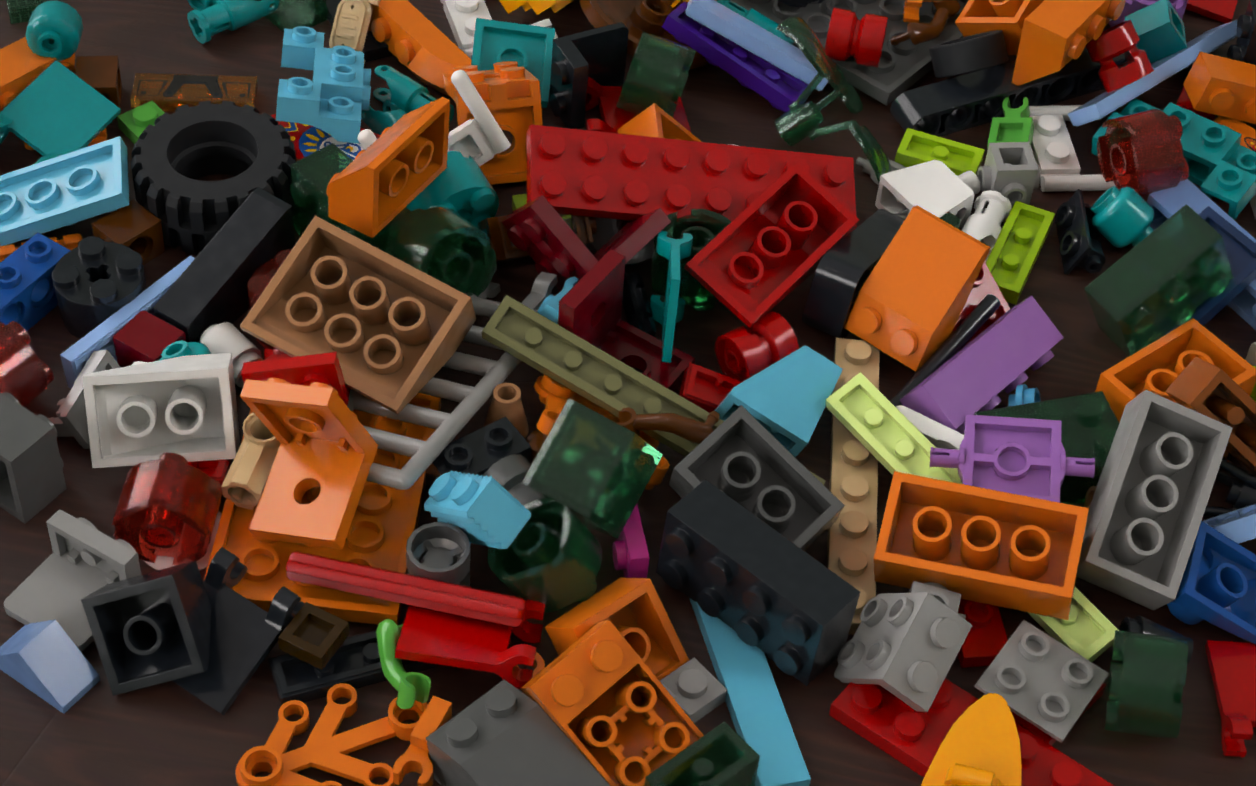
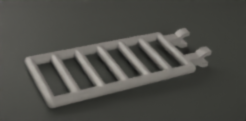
(469, 397)

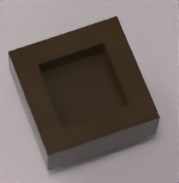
(314, 635)

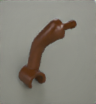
(925, 32)
(669, 422)

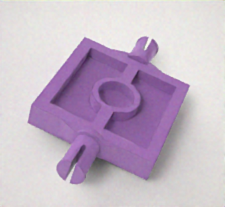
(1013, 456)

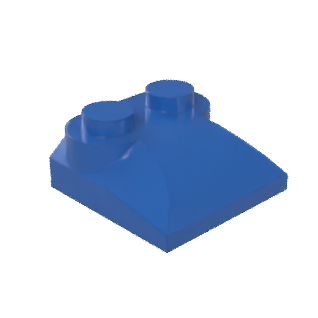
(1218, 585)

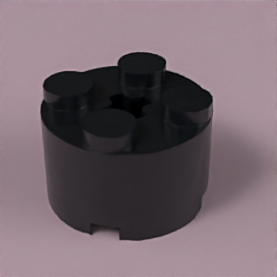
(96, 283)

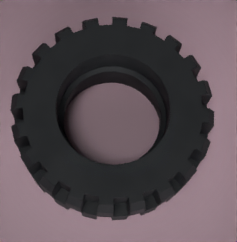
(205, 143)

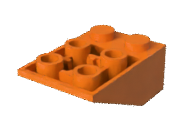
(612, 707)

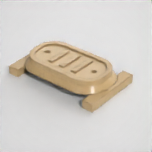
(352, 23)

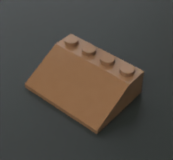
(372, 309)

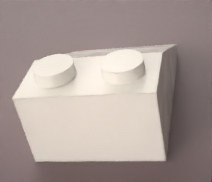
(163, 408)

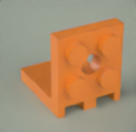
(514, 102)
(318, 448)

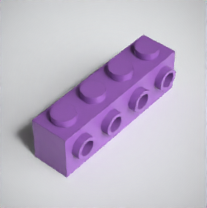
(986, 367)

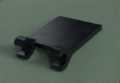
(238, 633)

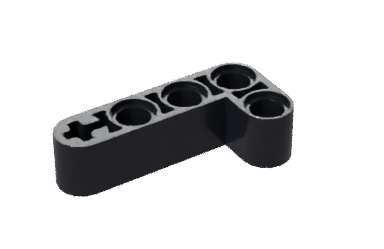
(845, 271)

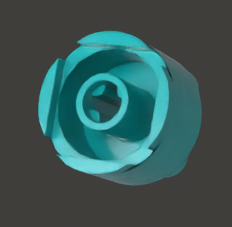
(462, 189)

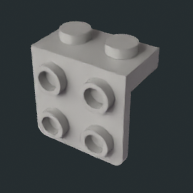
(77, 567)
(904, 646)

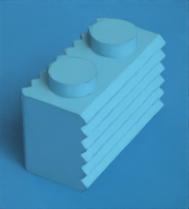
(478, 508)

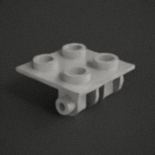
(1042, 680)

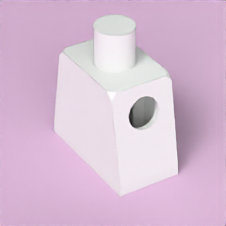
(931, 188)

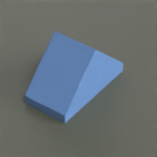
(48, 664)

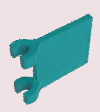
(57, 113)
(672, 308)

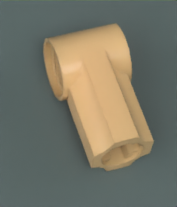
(251, 464)

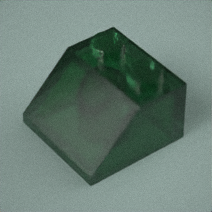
(593, 468)

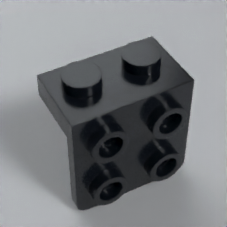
(586, 54)

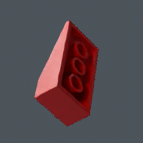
(772, 245)

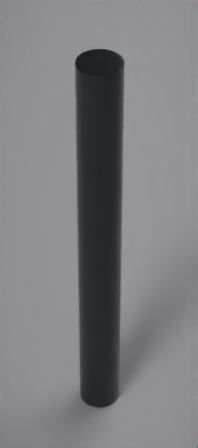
(952, 344)

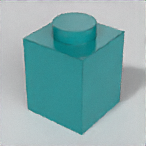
(1159, 30)

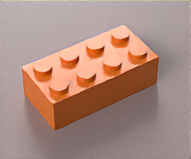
(981, 544)

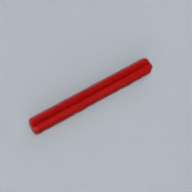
(406, 589)

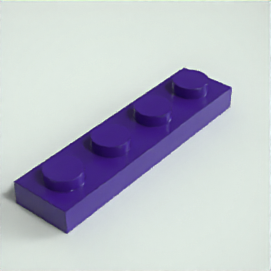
(749, 69)

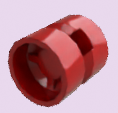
(856, 37)
(1112, 43)
(750, 350)

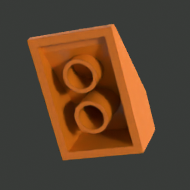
(917, 289)

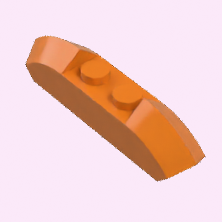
(416, 42)

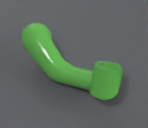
(409, 685)

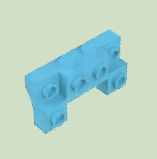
(337, 89)

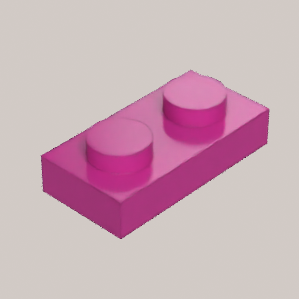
(630, 548)

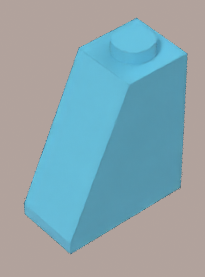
(787, 396)

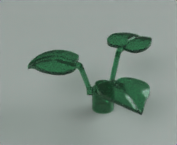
(804, 119)

